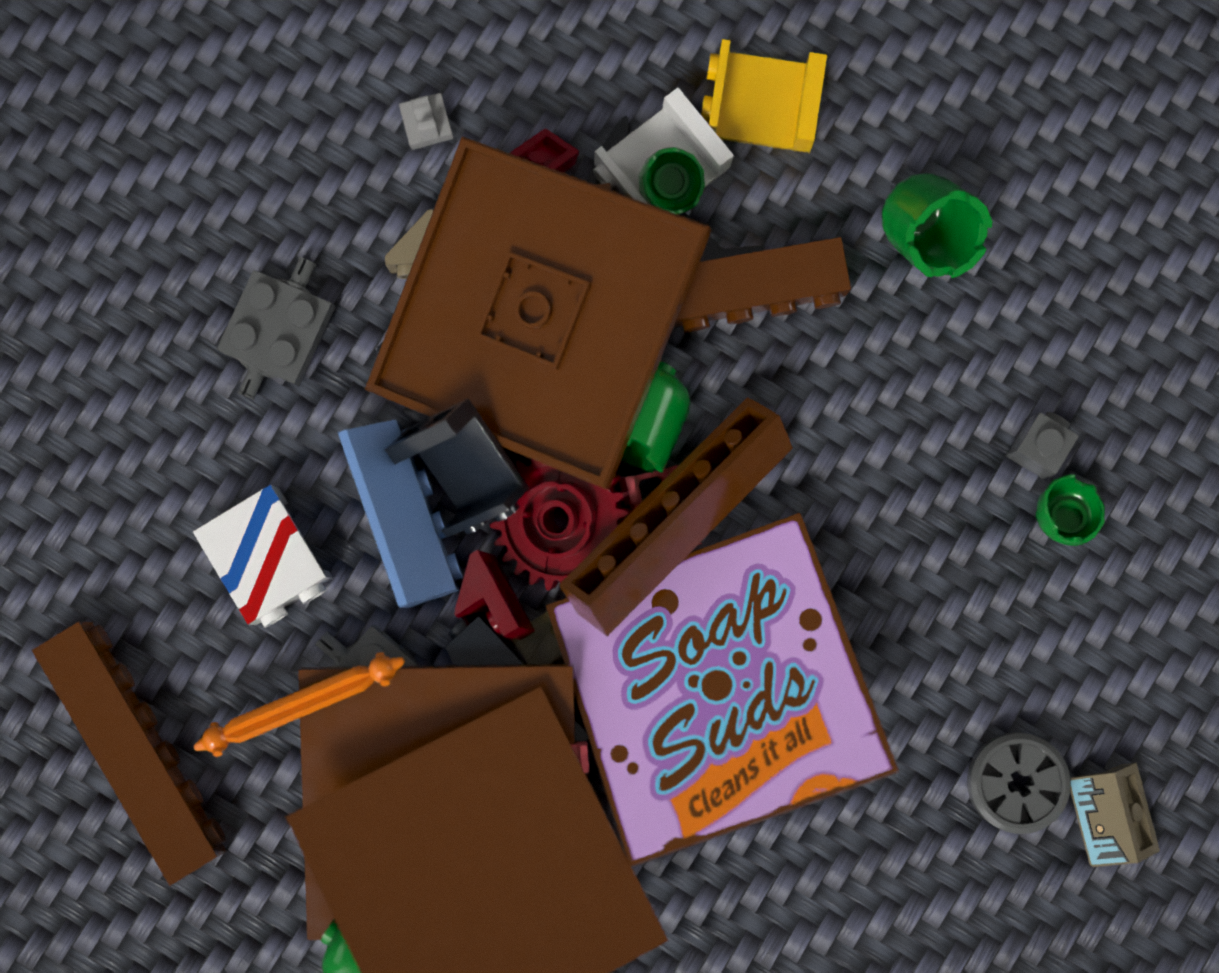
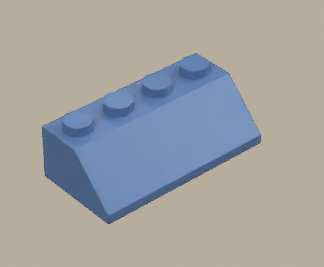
(401, 516)

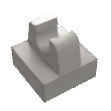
(425, 121)

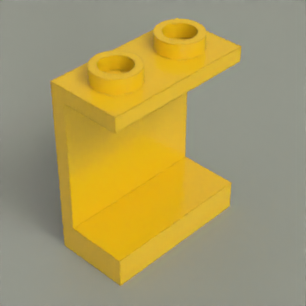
(764, 99)

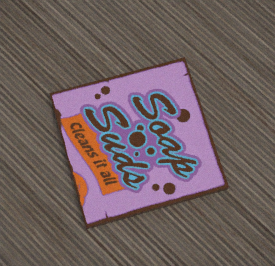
(724, 694)

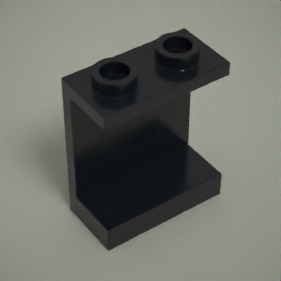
(466, 464)

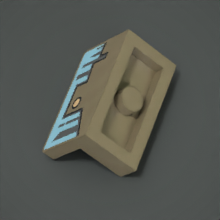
(1114, 816)

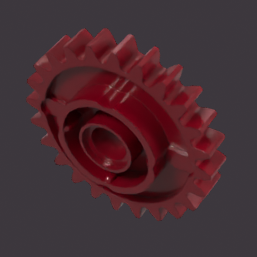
(536, 539)

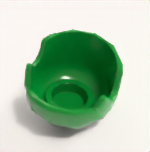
(672, 180)
(1070, 511)

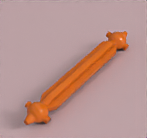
(299, 704)

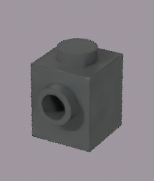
(1043, 444)

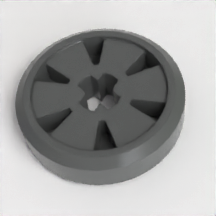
(1007, 808)

